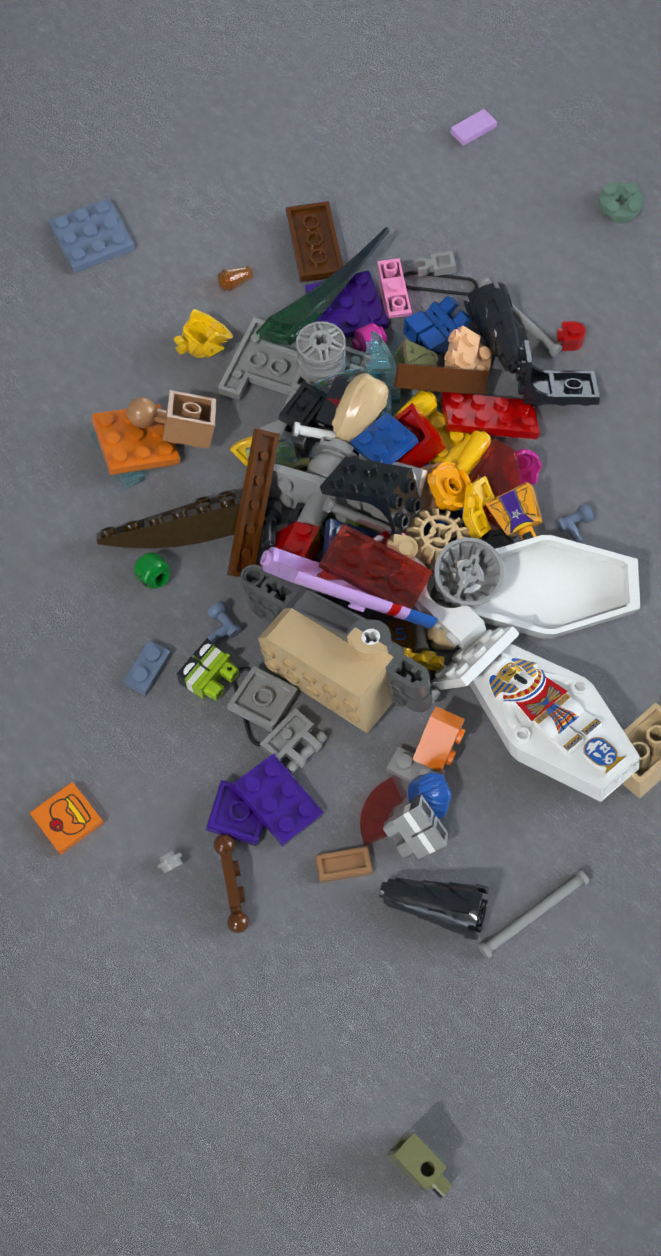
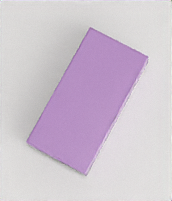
(473, 127)

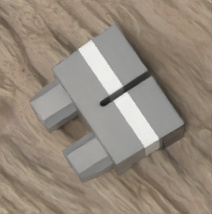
(418, 827)

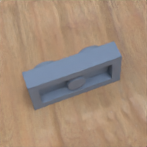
(147, 668)

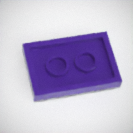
(277, 799)

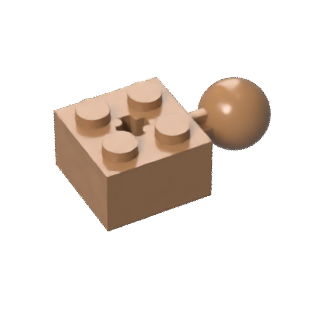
(186, 421)

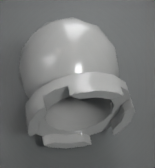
(329, 456)

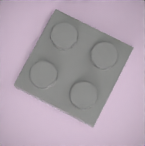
(262, 698)

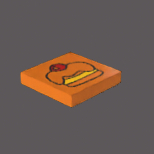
(66, 818)

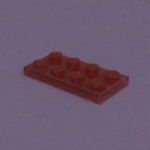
(375, 568)

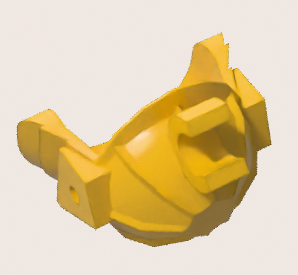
(202, 336)

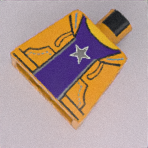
(517, 511)

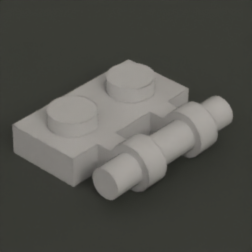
(288, 735)

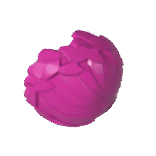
(529, 466)

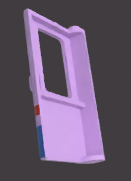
(304, 573)

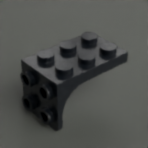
(554, 386)
(382, 485)

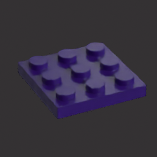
(354, 305)

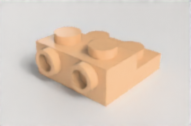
(467, 351)

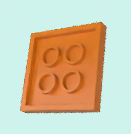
(132, 447)

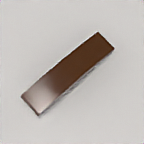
(440, 378)

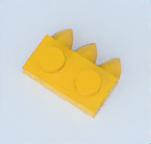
(426, 658)

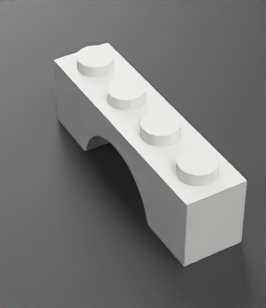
(459, 623)

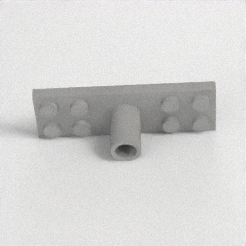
(298, 486)

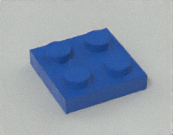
(384, 440)

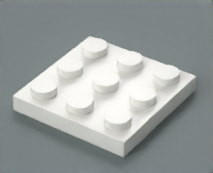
(472, 661)

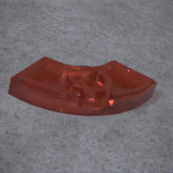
(377, 809)

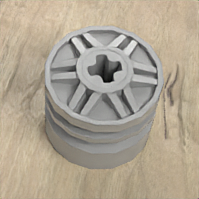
(320, 351)

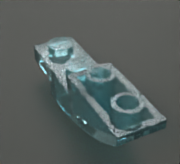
(383, 368)

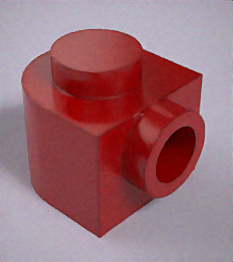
(571, 335)

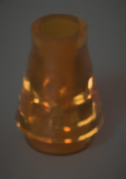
(233, 277)

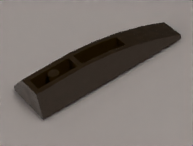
(181, 526)

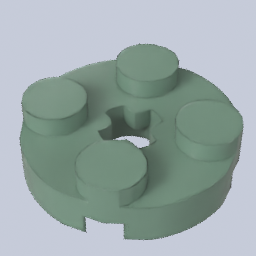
(621, 192)

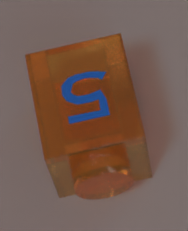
(402, 633)

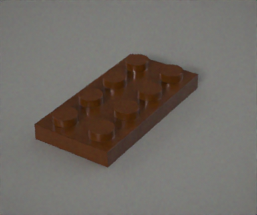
(314, 240)

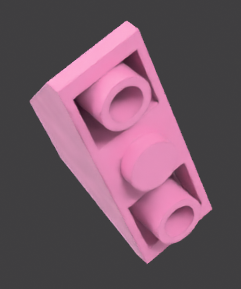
(393, 289)

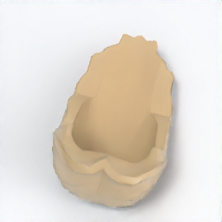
(359, 406)

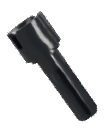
(272, 518)

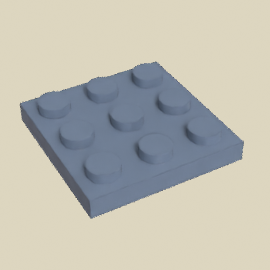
(91, 235)

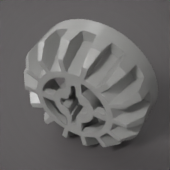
(475, 553)

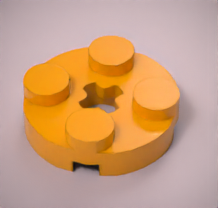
(439, 481)

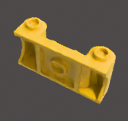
(462, 448)

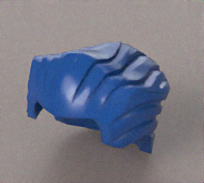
(434, 790)

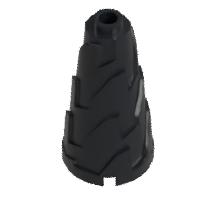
(495, 320)
(445, 904)

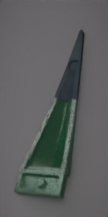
(286, 324)

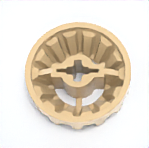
(438, 536)

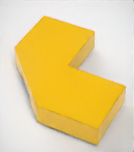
(473, 514)

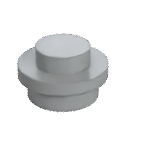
(170, 862)

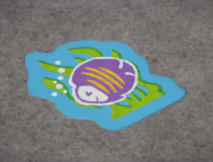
(343, 375)

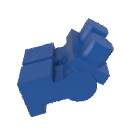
(435, 325)

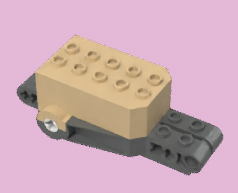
(333, 652)

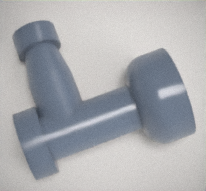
(567, 523)
(218, 611)

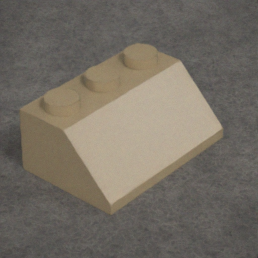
(646, 739)

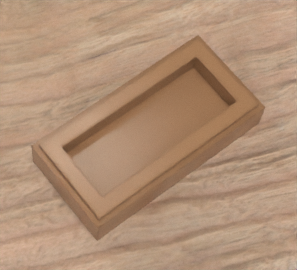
(343, 864)

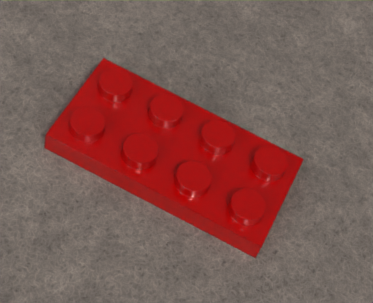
(489, 414)

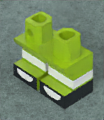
(205, 669)

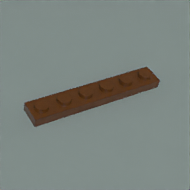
(253, 501)

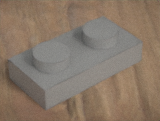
(406, 768)

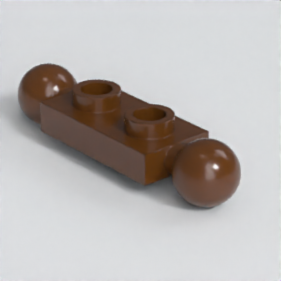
(238, 920)

